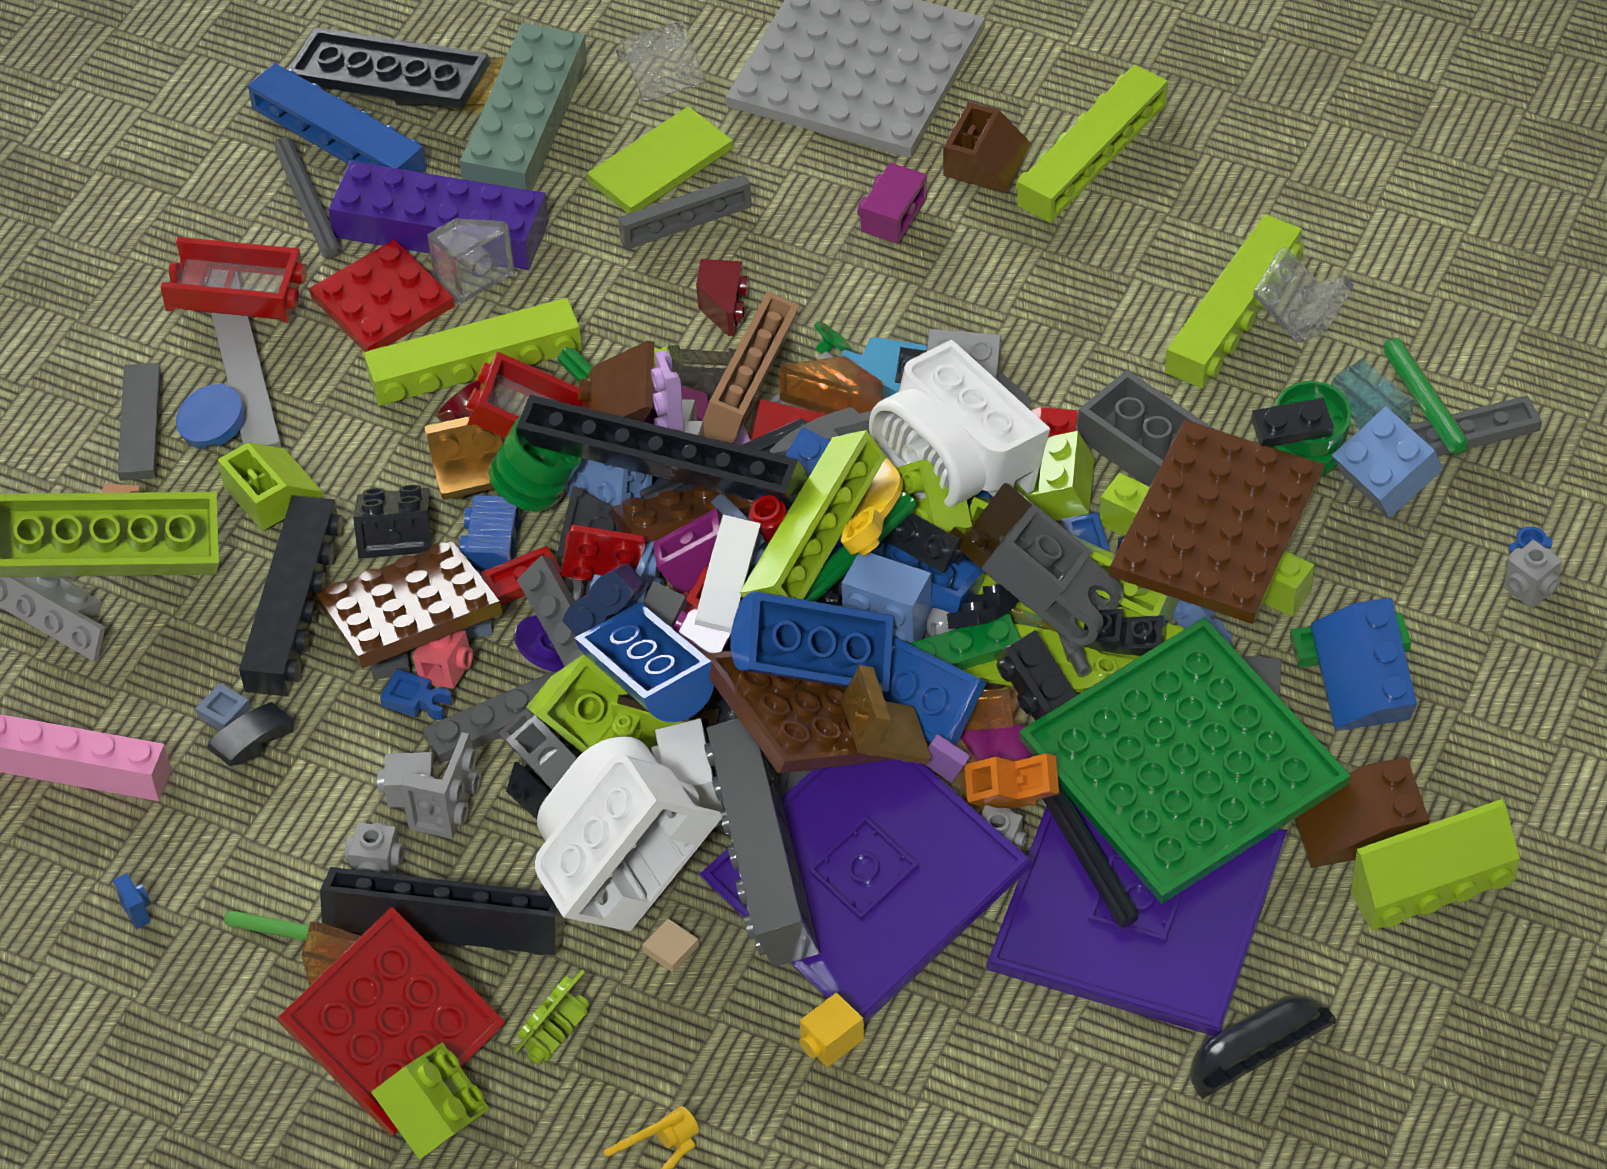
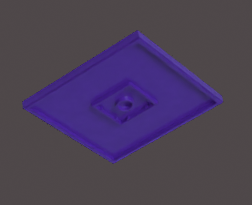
(886, 872)
(1168, 965)

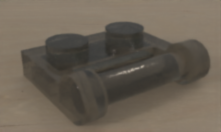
(700, 378)

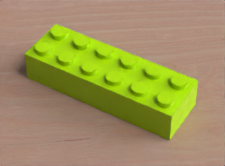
(108, 534)

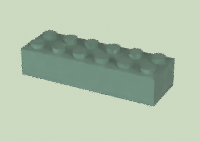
(525, 107)

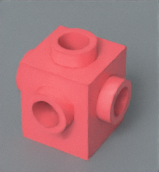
(444, 659)

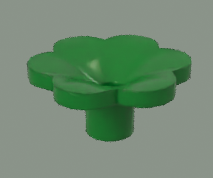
(830, 339)

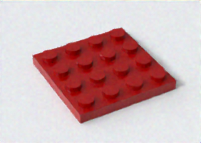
(386, 1008)

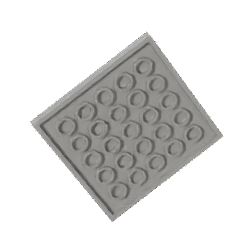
(857, 68)

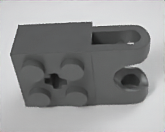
(1054, 576)

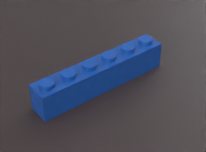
(331, 122)

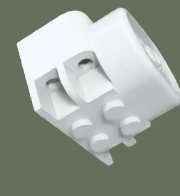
(960, 424)
(617, 833)

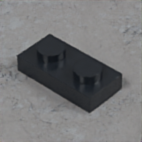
(1292, 422)

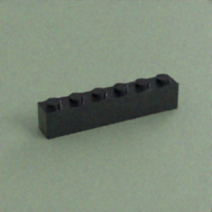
(290, 596)
(444, 910)

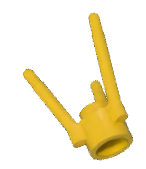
(672, 1130)

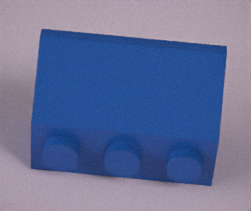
(1364, 665)

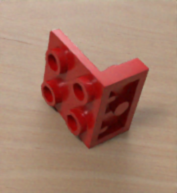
(599, 551)

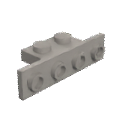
(56, 610)

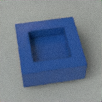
(133, 900)

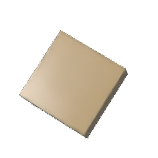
(670, 945)

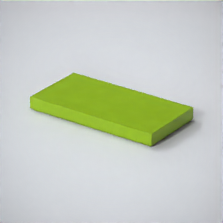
(659, 160)

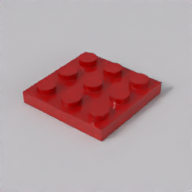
(382, 297)

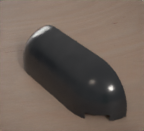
(1257, 1041)

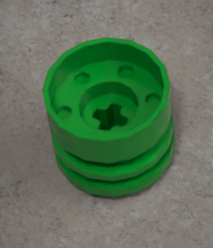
(1340, 414)
(529, 474)

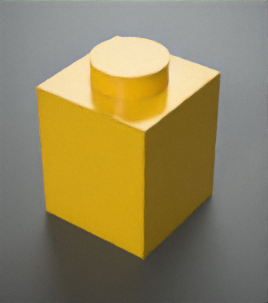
(831, 1030)

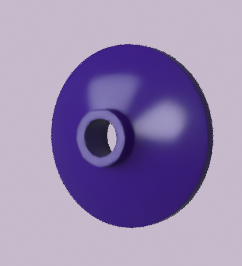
(536, 646)

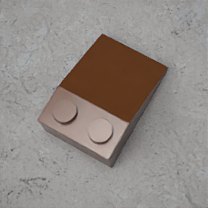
(621, 384)
(1370, 809)

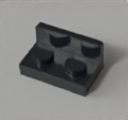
(1034, 675)

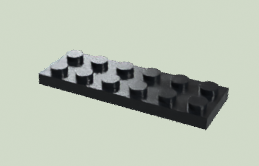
(390, 67)

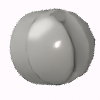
(937, 622)

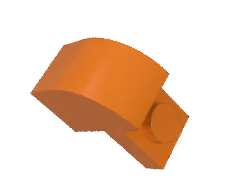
(1011, 783)

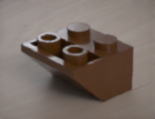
(984, 149)

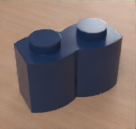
(605, 599)

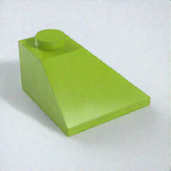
(578, 703)

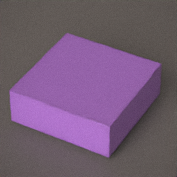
(946, 758)

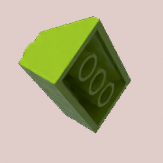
(1435, 865)

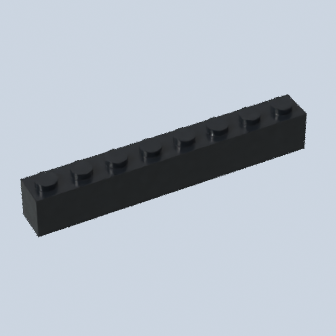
(660, 451)

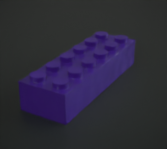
(406, 205)

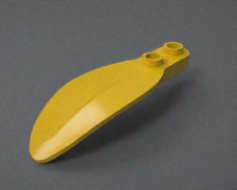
(867, 521)

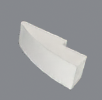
(727, 573)

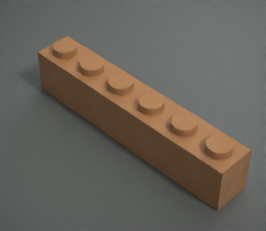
(749, 368)

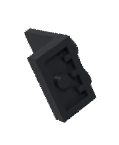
(392, 522)

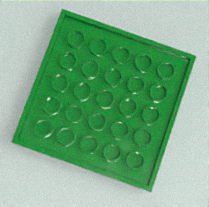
(1185, 759)

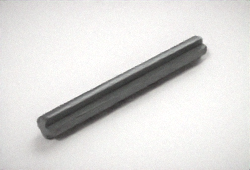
(307, 197)

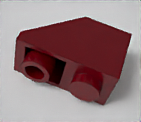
(720, 292)

